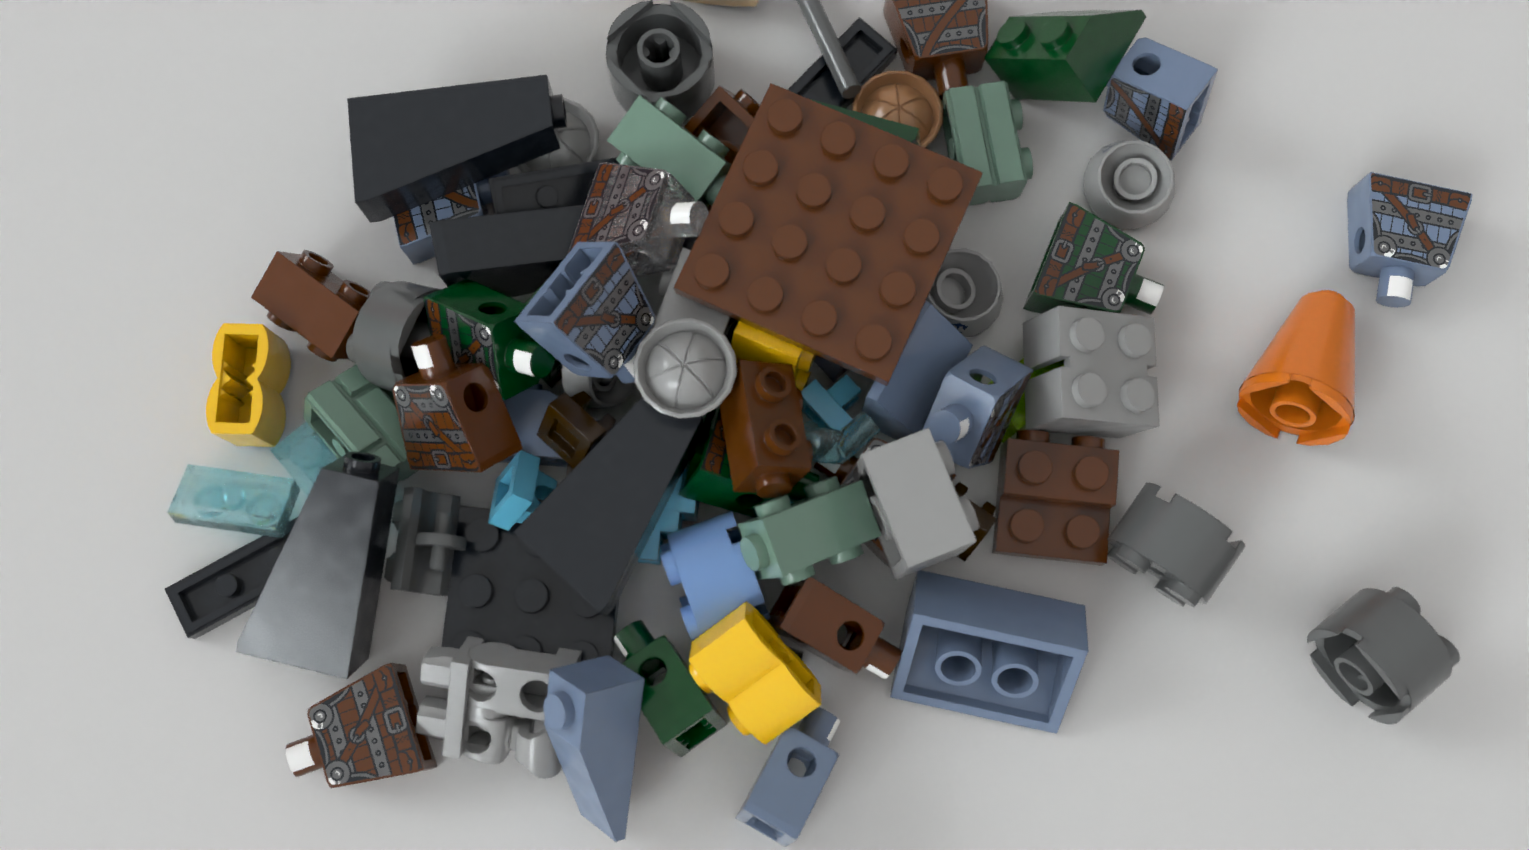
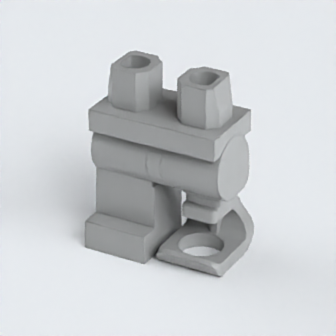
(485, 694)

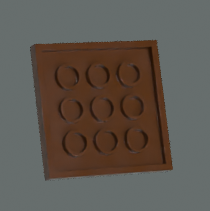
(828, 233)

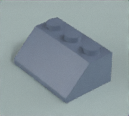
(990, 651)

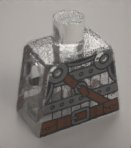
(642, 213)

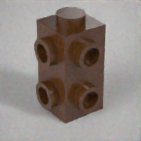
(311, 301)
(765, 430)

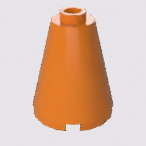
(1306, 374)

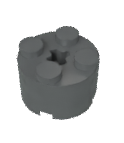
(661, 54)
(386, 329)
(1174, 544)
(1382, 653)

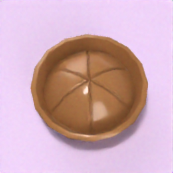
(902, 99)

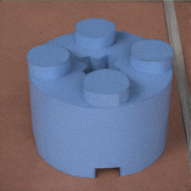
(711, 572)

